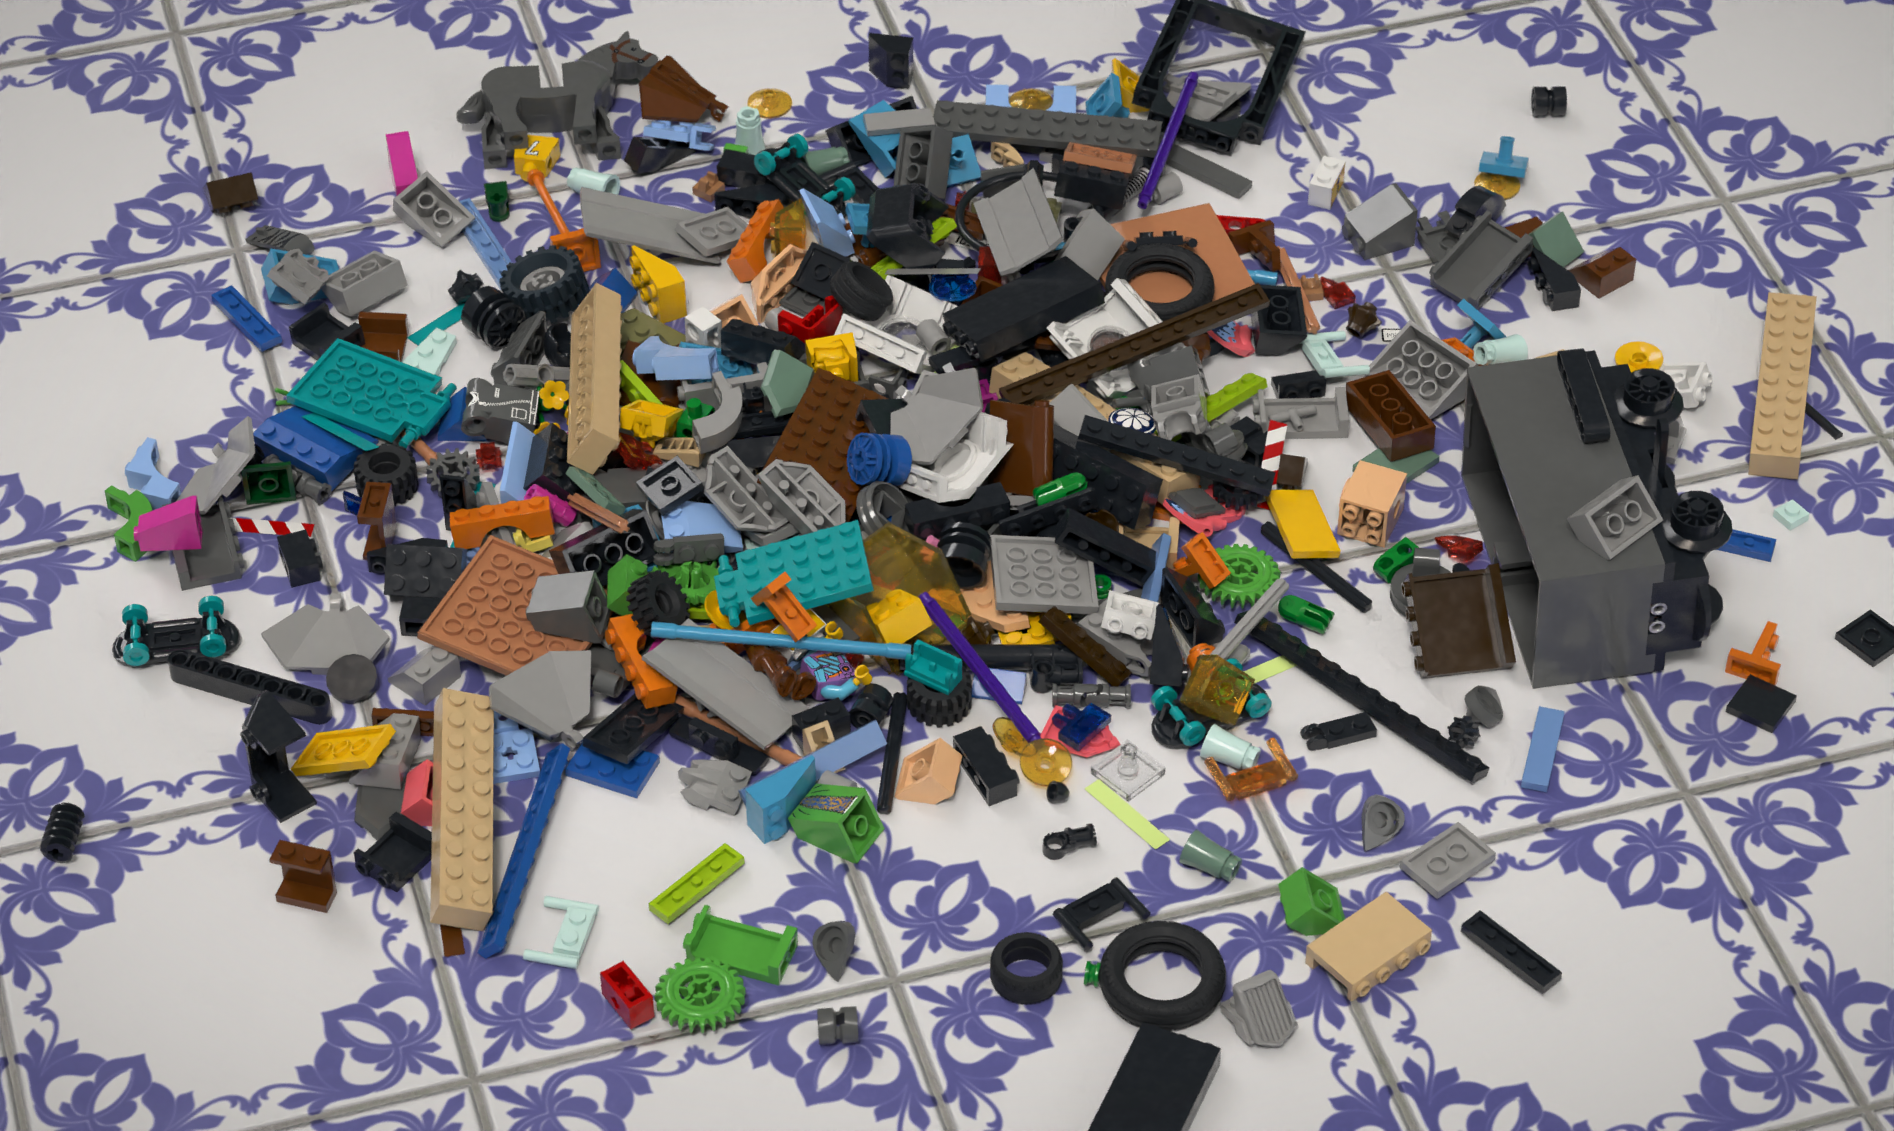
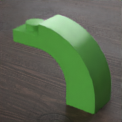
(131, 508)

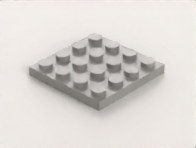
(1040, 574)

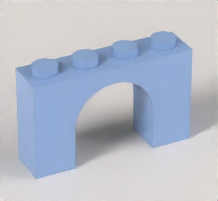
(1063, 98)

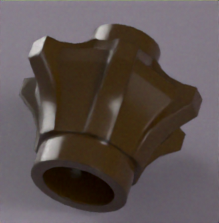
(1362, 319)
(978, 632)

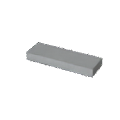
(893, 121)

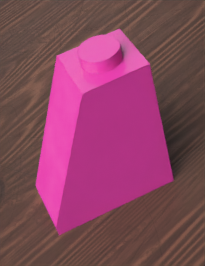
(401, 160)
(171, 527)

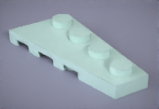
(432, 352)

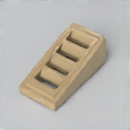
(683, 447)

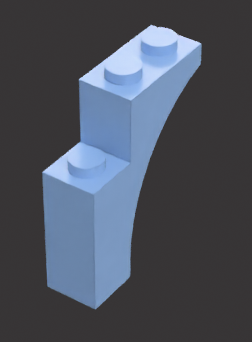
(674, 362)

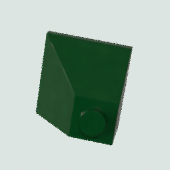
(268, 483)

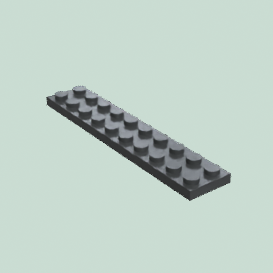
(1048, 128)

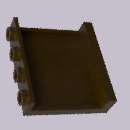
(1459, 622)

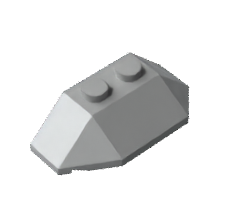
(739, 495)
(802, 496)

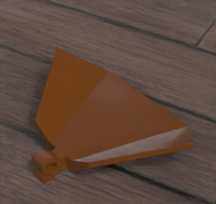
(674, 95)

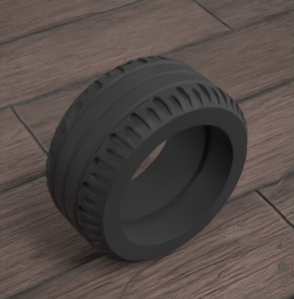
(861, 291)
(1026, 947)

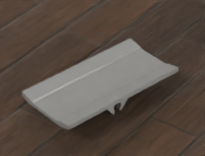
(637, 223)
(1018, 224)
(726, 687)

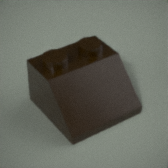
(231, 192)

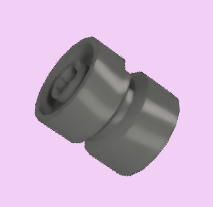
(830, 1032)

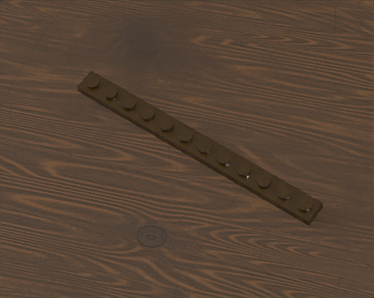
(1136, 346)

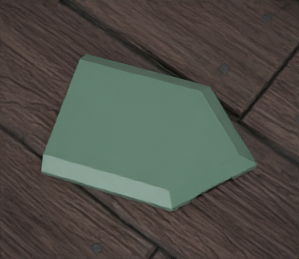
(785, 382)

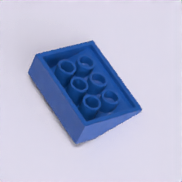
(309, 445)

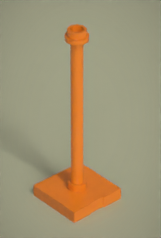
(584, 246)

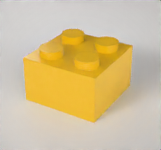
(899, 616)

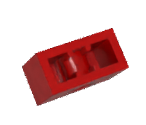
(627, 994)

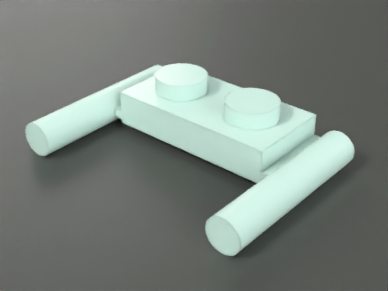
(1325, 359)
(571, 936)

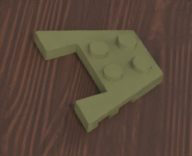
(638, 327)

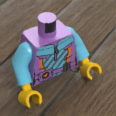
(832, 670)

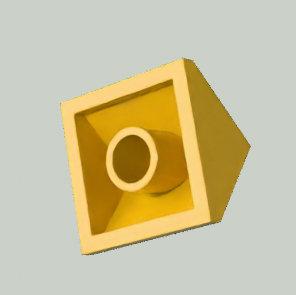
(1128, 81)

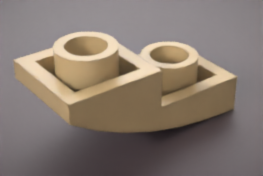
(1005, 154)

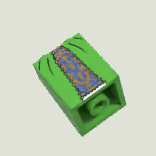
(837, 820)

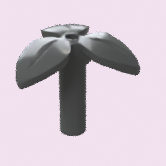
(1135, 398)

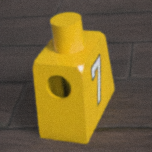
(541, 155)

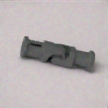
(305, 483)
(1098, 694)

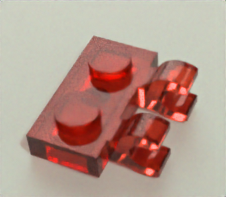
(634, 454)

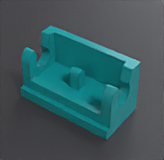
(933, 667)

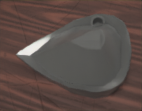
(1484, 705)
(1378, 820)
(834, 945)

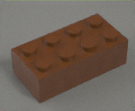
(1390, 415)

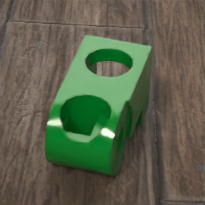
(1394, 559)

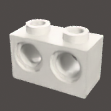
(703, 328)

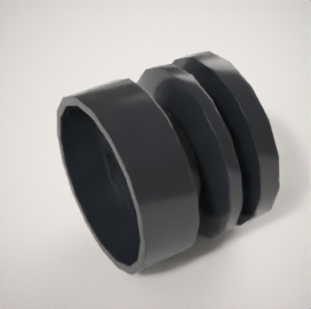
(492, 316)
(966, 552)

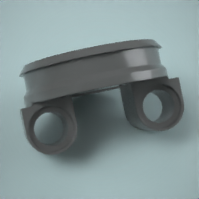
(1220, 441)
(878, 503)
(1425, 562)

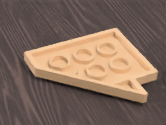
(982, 607)

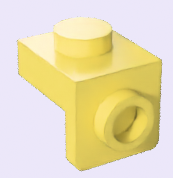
(532, 544)

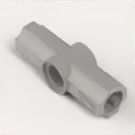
(534, 375)

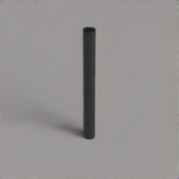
(1822, 422)

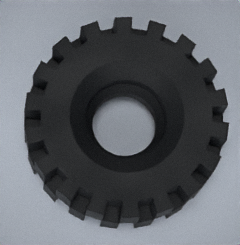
(657, 600)

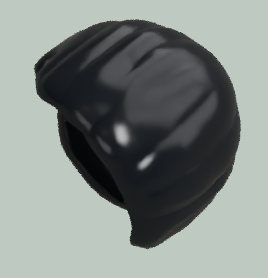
(558, 345)

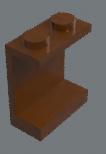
(385, 333)
(379, 512)
(306, 876)

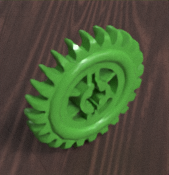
(693, 574)
(1242, 582)
(700, 1003)

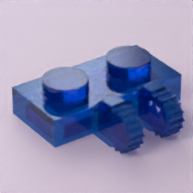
(1079, 726)

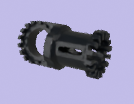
(1068, 840)

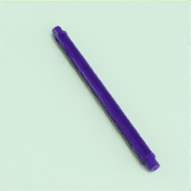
(1145, 196)
(979, 667)

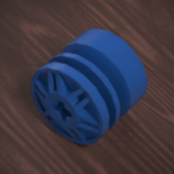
(879, 459)

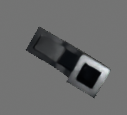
(1470, 206)

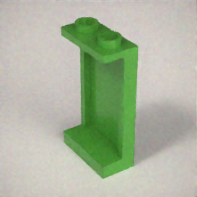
(746, 948)

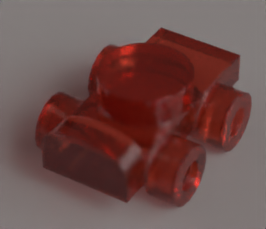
(488, 456)

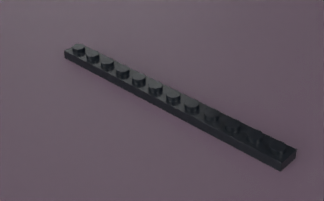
(1369, 699)

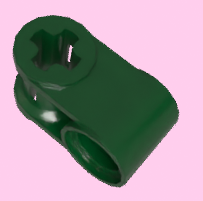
(497, 200)

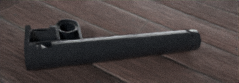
(1045, 662)

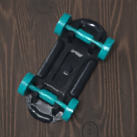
(791, 174)
(154, 641)
(1181, 726)

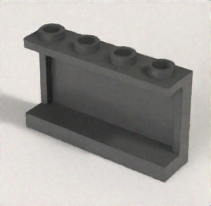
(1480, 261)
(217, 558)

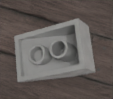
(432, 210)

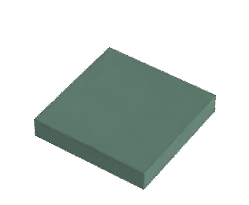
(1557, 240)

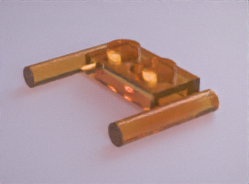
(1254, 779)

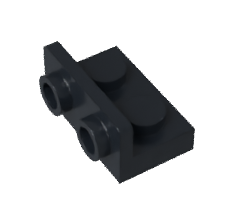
(1299, 385)

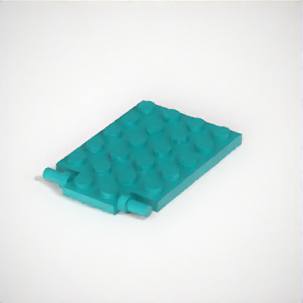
(372, 393)
(821, 564)

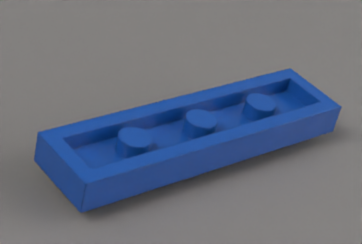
(246, 318)

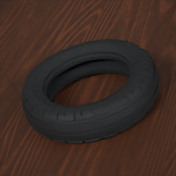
(1171, 259)
(1169, 938)

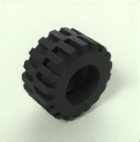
(388, 465)
(936, 707)

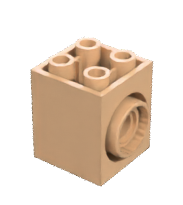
(1371, 503)

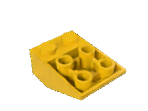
(658, 285)

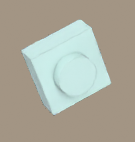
(1791, 514)

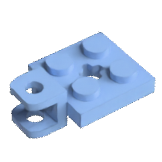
(683, 132)
(512, 740)

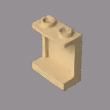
(1148, 535)

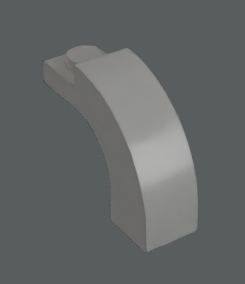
(721, 426)

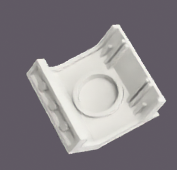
(964, 466)

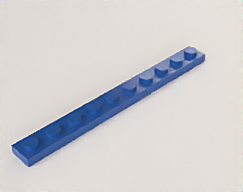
(522, 855)

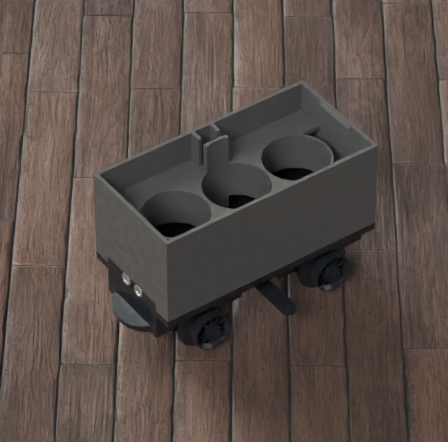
(1532, 471)

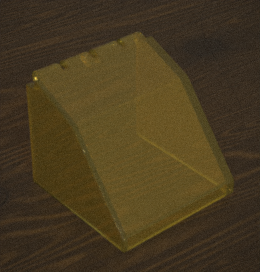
(907, 564)

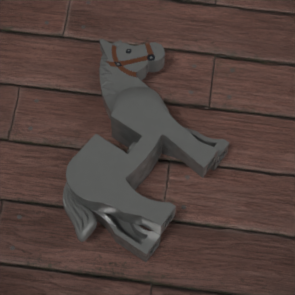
(518, 105)

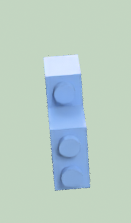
(143, 476)

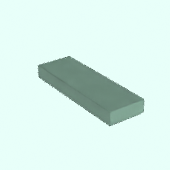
(595, 490)

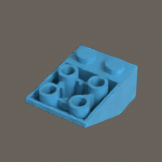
(881, 148)

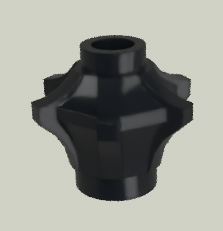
(464, 286)

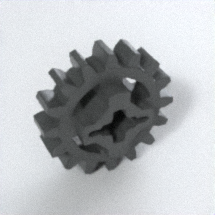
(453, 465)

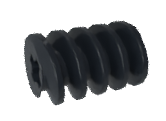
(62, 832)

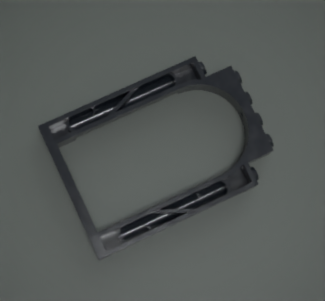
(1254, 122)

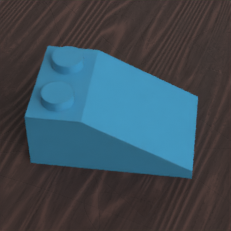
(279, 294)
(776, 797)

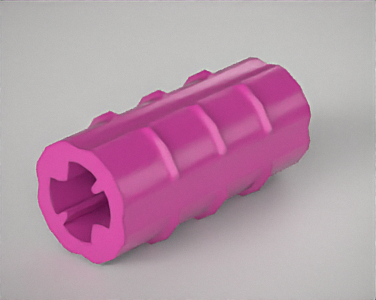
(562, 512)

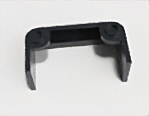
(895, 230)
(265, 736)

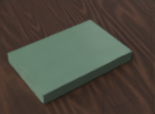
(1412, 465)

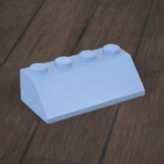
(516, 464)

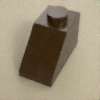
(1291, 471)

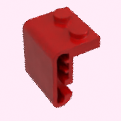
(815, 323)

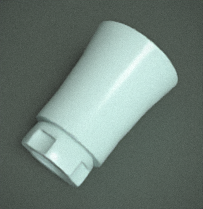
(749, 130)
(593, 180)
(1501, 350)
(1229, 749)

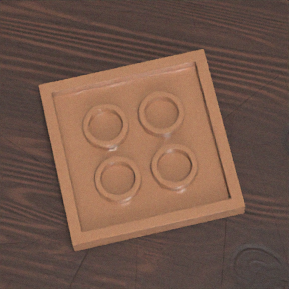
(1100, 157)

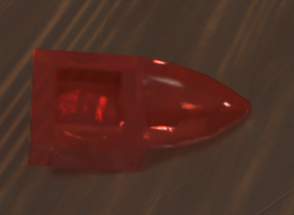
(1337, 293)
(1460, 547)

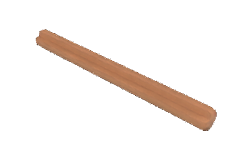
(1292, 280)
(598, 513)

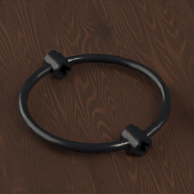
(998, 179)

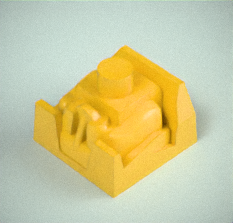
(834, 354)
(650, 420)

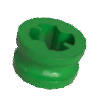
(1103, 580)
(1092, 973)

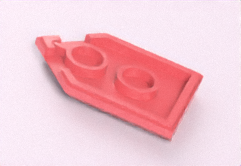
(1100, 743)

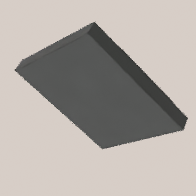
(1197, 502)

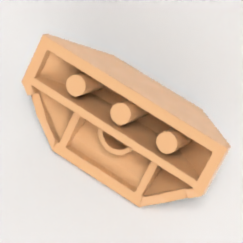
(775, 281)

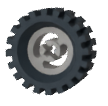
(546, 282)

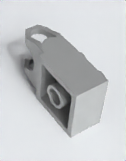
(1179, 407)
(1120, 645)

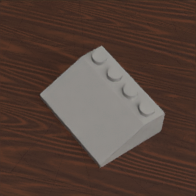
(1425, 368)

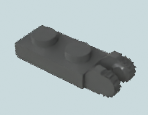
(689, 548)

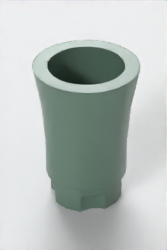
(825, 159)
(1210, 857)

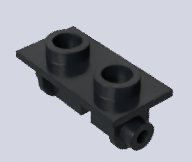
(752, 399)

